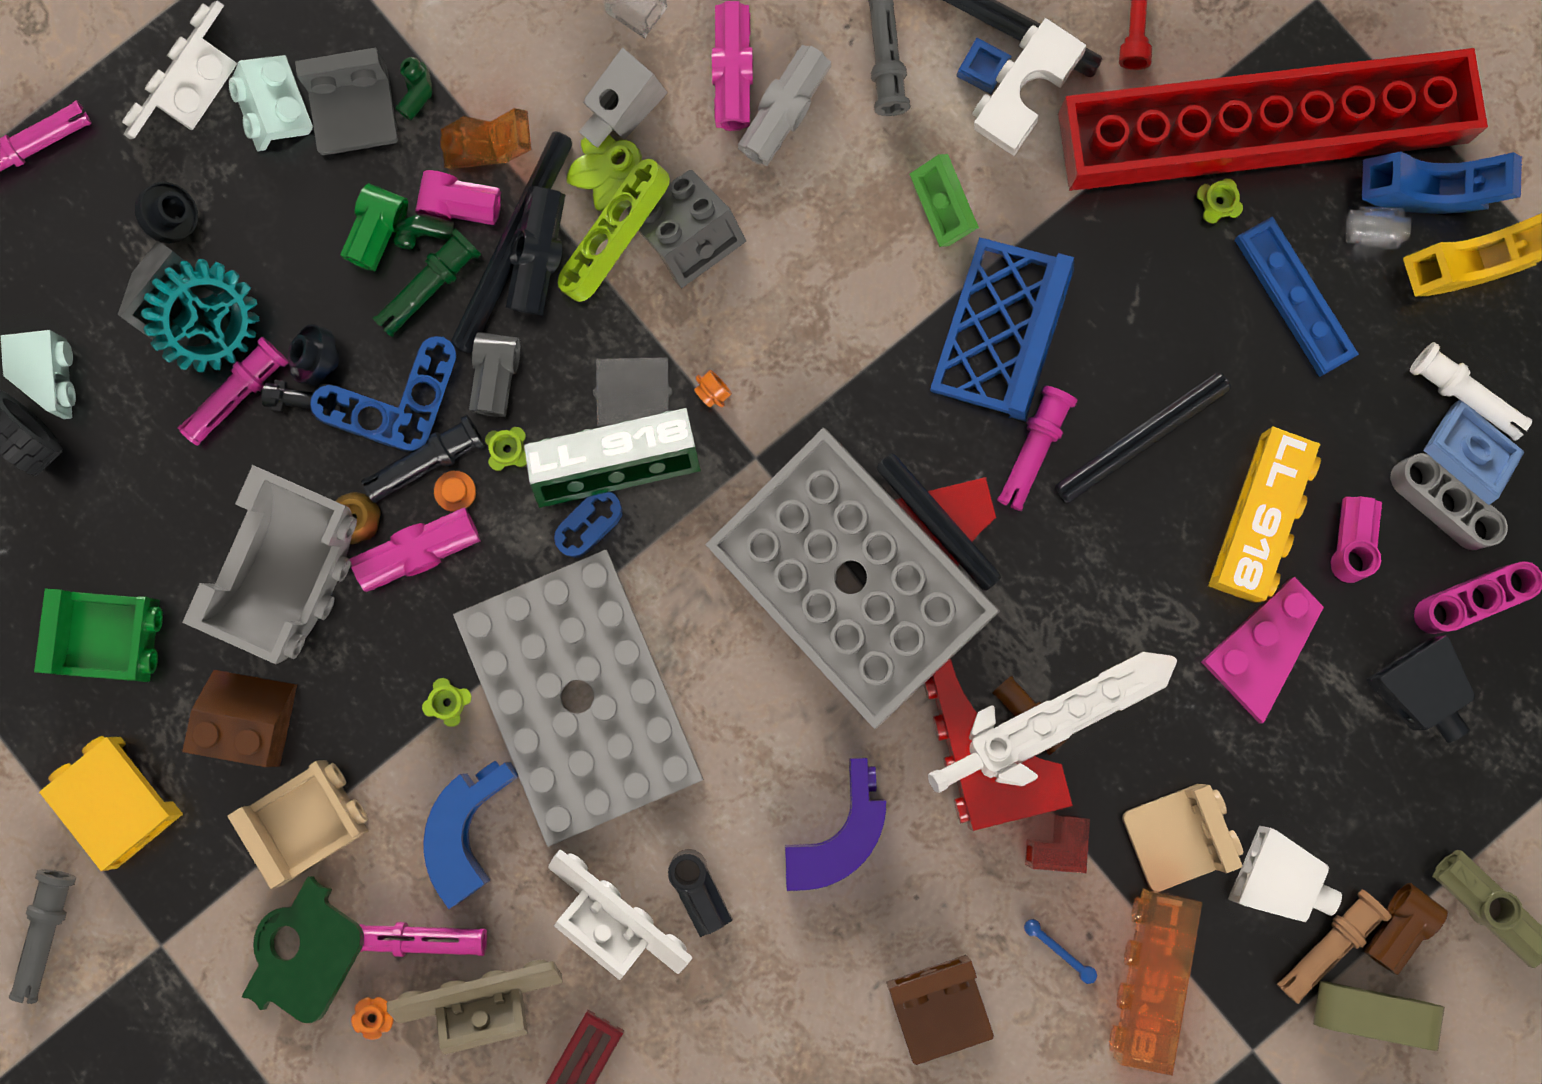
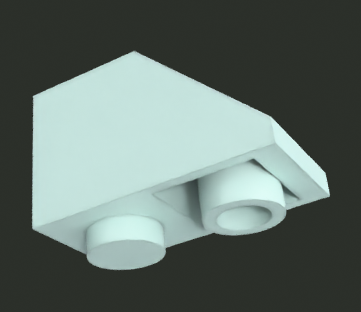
(40, 368)

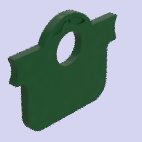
(325, 955)

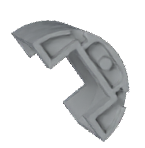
(277, 569)

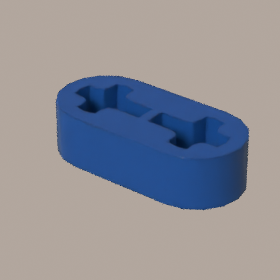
(595, 532)

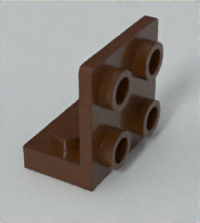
(940, 1009)

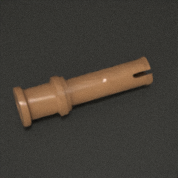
(1346, 933)

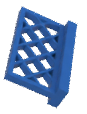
(1037, 336)

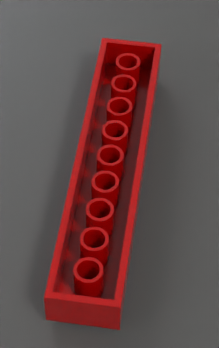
(1271, 119)

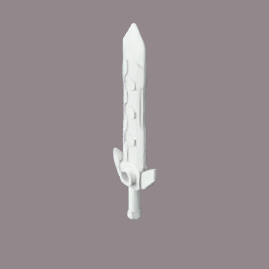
(1053, 721)

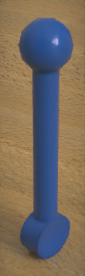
(1086, 973)

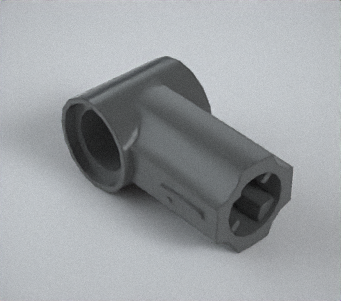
(494, 363)

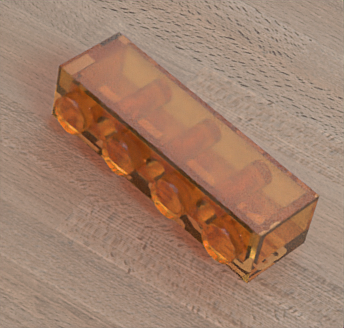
(1156, 981)

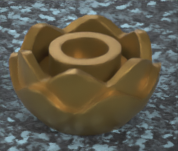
(367, 514)

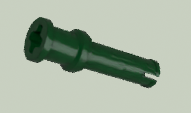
(441, 268)

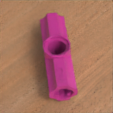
(732, 66)
(414, 549)

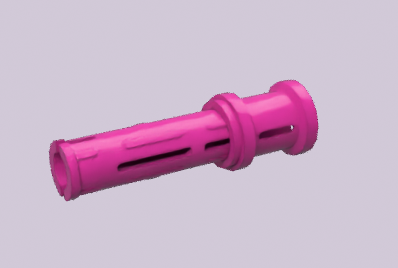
(246, 377)
(1043, 430)

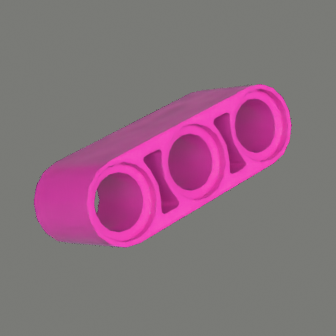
(1497, 595)

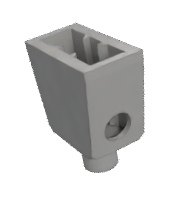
(621, 98)

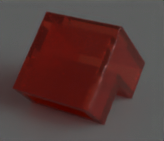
(1068, 849)

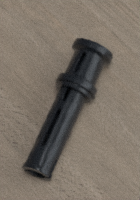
(439, 451)

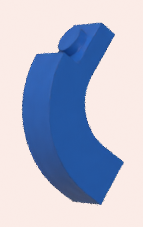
(1440, 187)
(446, 835)

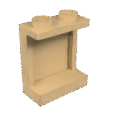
(300, 823)

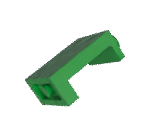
(98, 635)

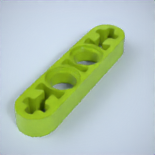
(615, 231)

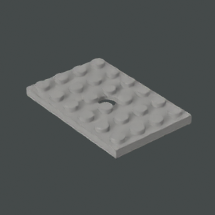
(869, 642)
(590, 762)

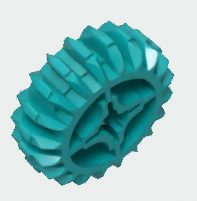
(186, 322)

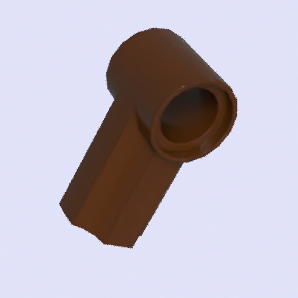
(1413, 920)

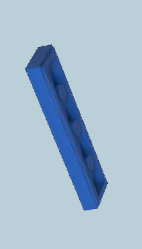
(1296, 296)

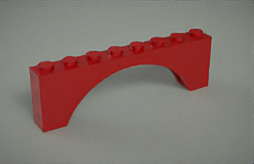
(981, 798)

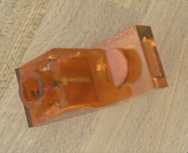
(483, 142)

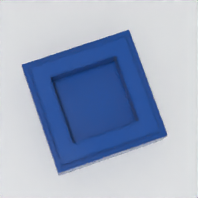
(983, 65)

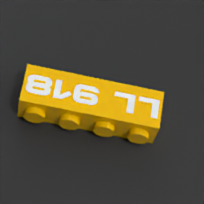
(1265, 515)

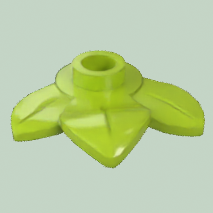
(599, 170)

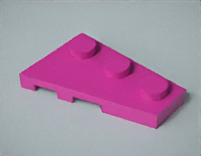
(1265, 647)

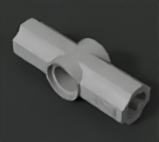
(784, 105)

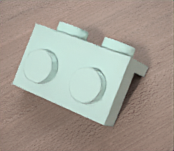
(269, 100)

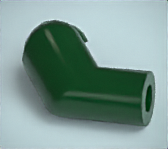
(418, 86)
(420, 225)

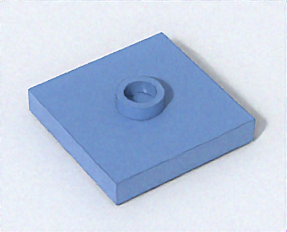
(1474, 451)

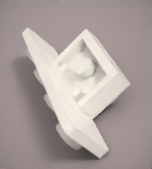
(189, 81)
(609, 926)

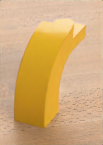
(1477, 260)

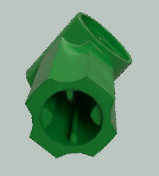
(376, 218)

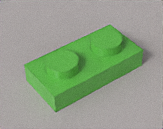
(943, 200)

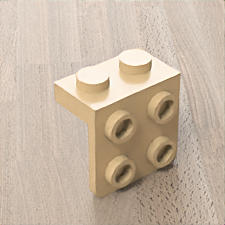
(1182, 837)

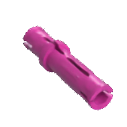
(40, 135)
(470, 940)

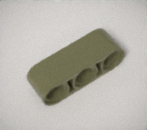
(1378, 1015)

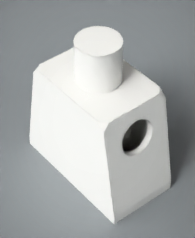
(1283, 879)

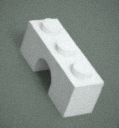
(1047, 55)

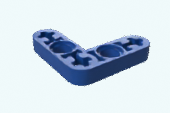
(392, 416)

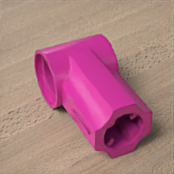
(449, 198)
(1358, 535)

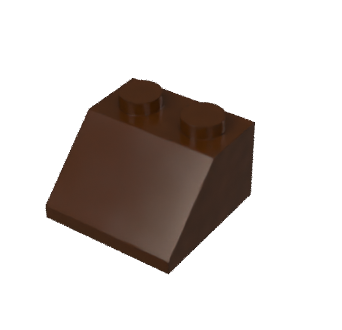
(241, 719)

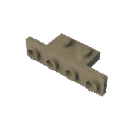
(479, 1009)

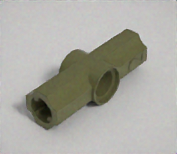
(1477, 891)

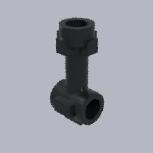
(277, 396)

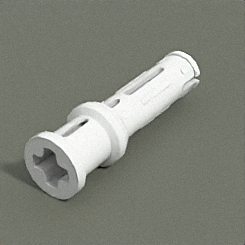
(1455, 380)

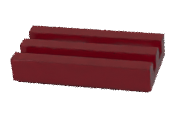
(602, 1027)

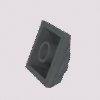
(140, 283)

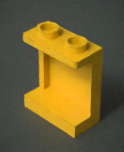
(108, 803)

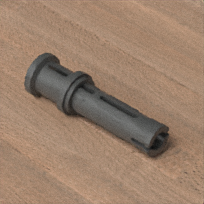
(889, 70)
(44, 917)

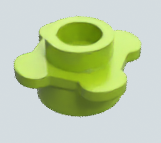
(1222, 189)
(497, 442)
(434, 705)

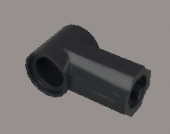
(700, 895)

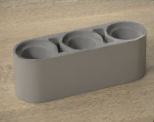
(1467, 505)

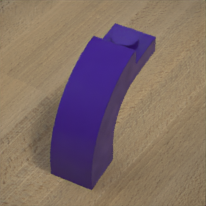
(839, 856)

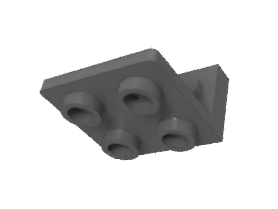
(349, 100)
(691, 228)

